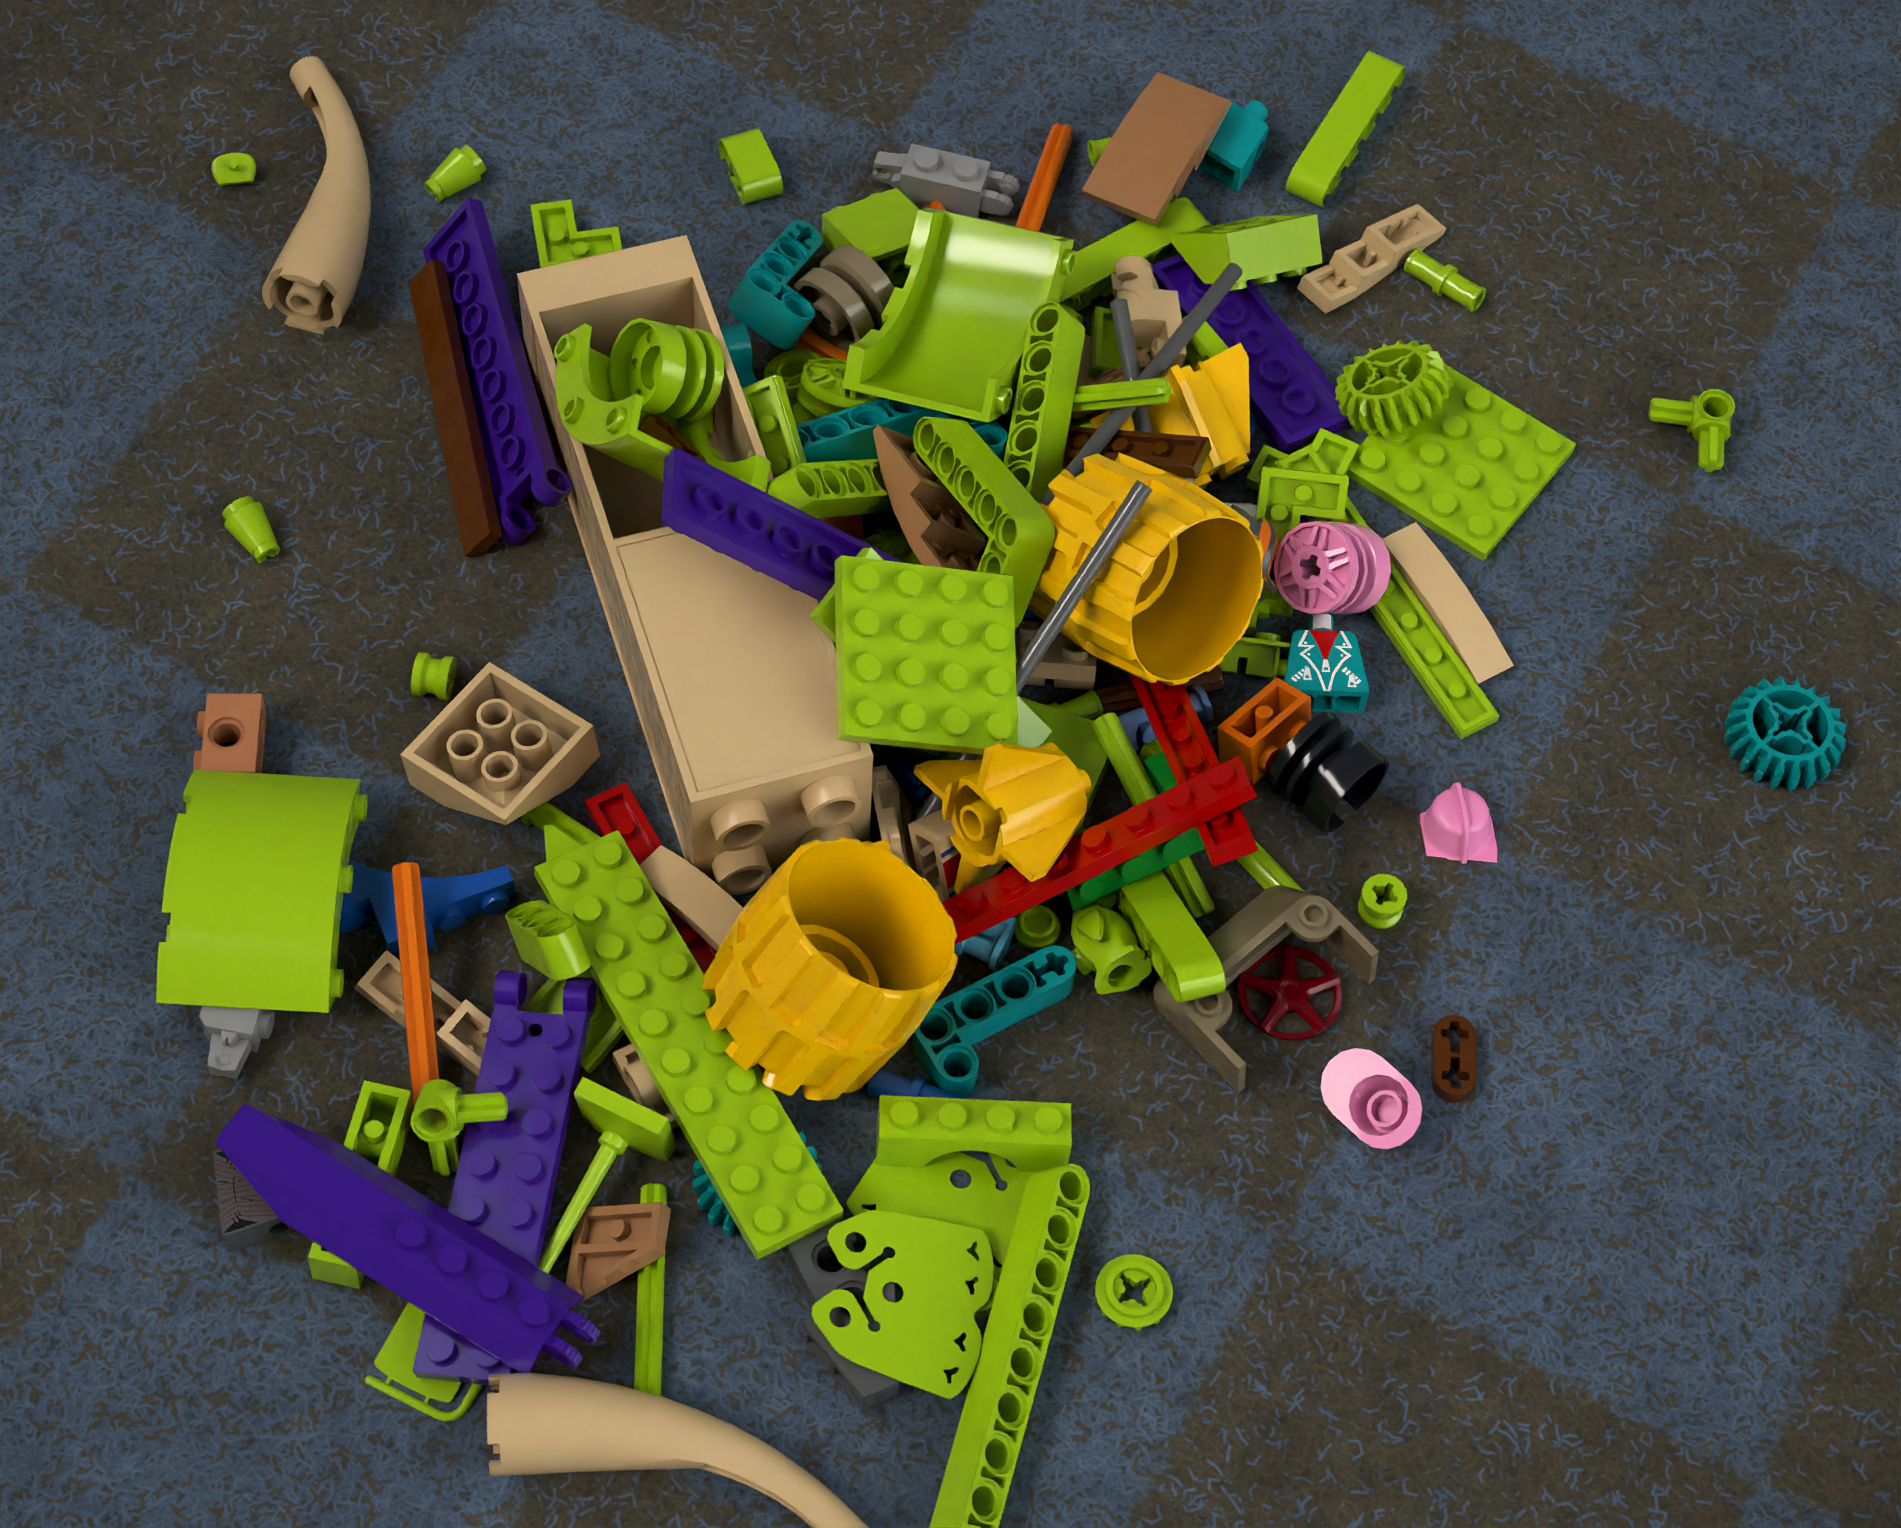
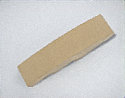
(1372, 258)
(1448, 602)
(458, 1026)

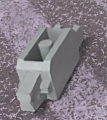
(955, 180)
(233, 1036)

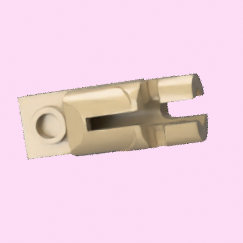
(1152, 311)

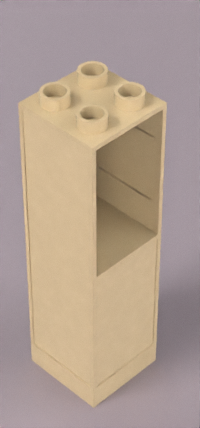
(714, 653)

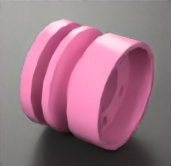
(1332, 567)

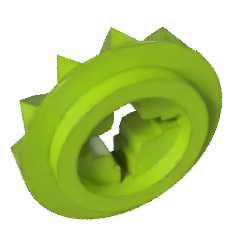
(1136, 1271)

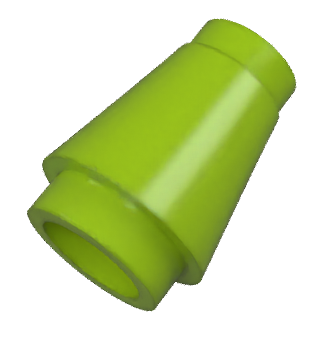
(455, 173)
(251, 527)

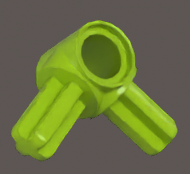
(1706, 418)
(456, 1109)

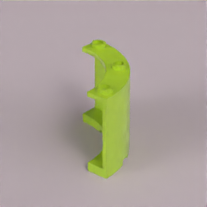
(962, 317)
(612, 425)
(258, 891)

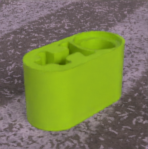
(751, 166)

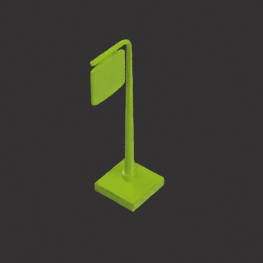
(622, 1126)

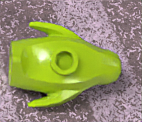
(1108, 947)

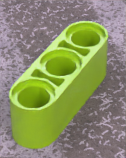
(548, 940)

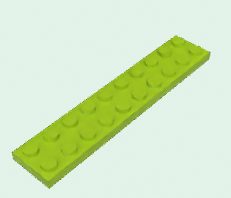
(660, 1003)

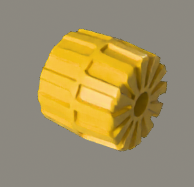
(1172, 586)
(830, 968)

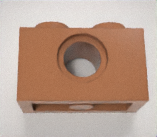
(231, 719)

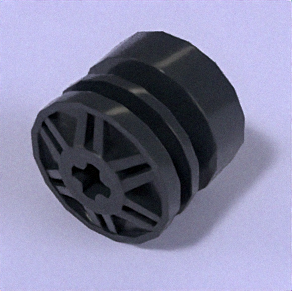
(1327, 769)

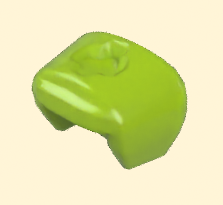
(234, 169)

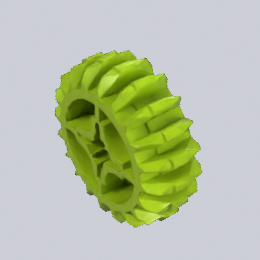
(1392, 387)

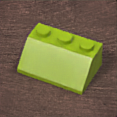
(1256, 244)

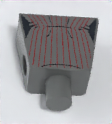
(242, 1211)

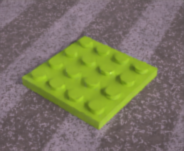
(1464, 468)
(924, 656)

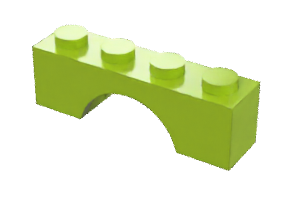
(922, 1128)

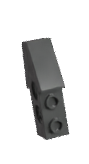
(804, 1256)

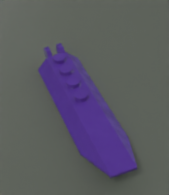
(406, 1241)

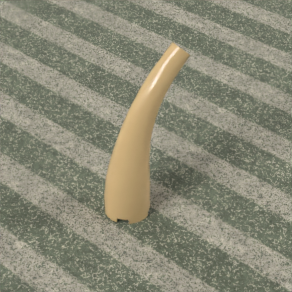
(328, 245)
(599, 1426)

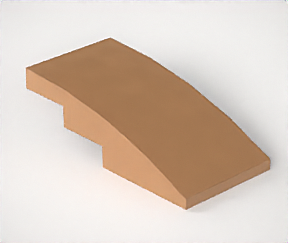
(1156, 148)
(924, 507)

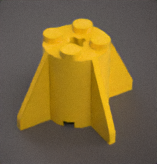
(1210, 404)
(1009, 808)

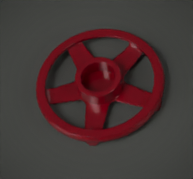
(1291, 993)

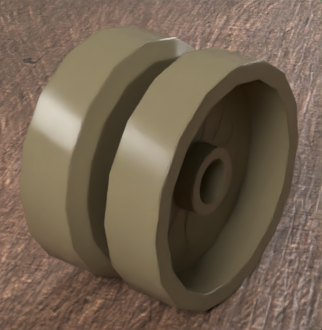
(846, 296)

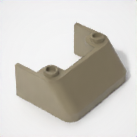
(1243, 943)

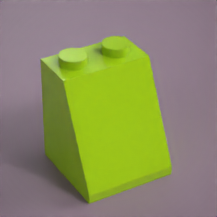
(876, 226)

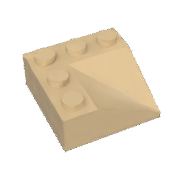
(500, 749)

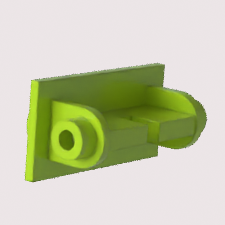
(1261, 656)

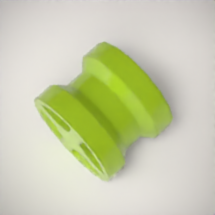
(433, 676)
(1384, 912)

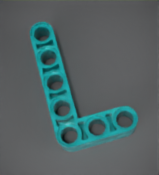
(850, 431)

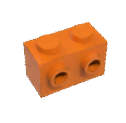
(1264, 727)

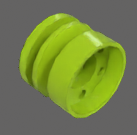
(669, 366)
(822, 390)

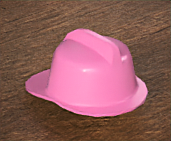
(1459, 827)
(1367, 1089)

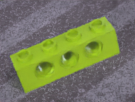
(379, 1136)

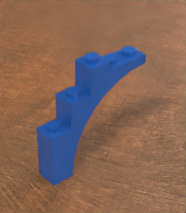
(445, 901)

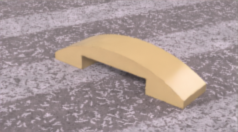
(691, 895)

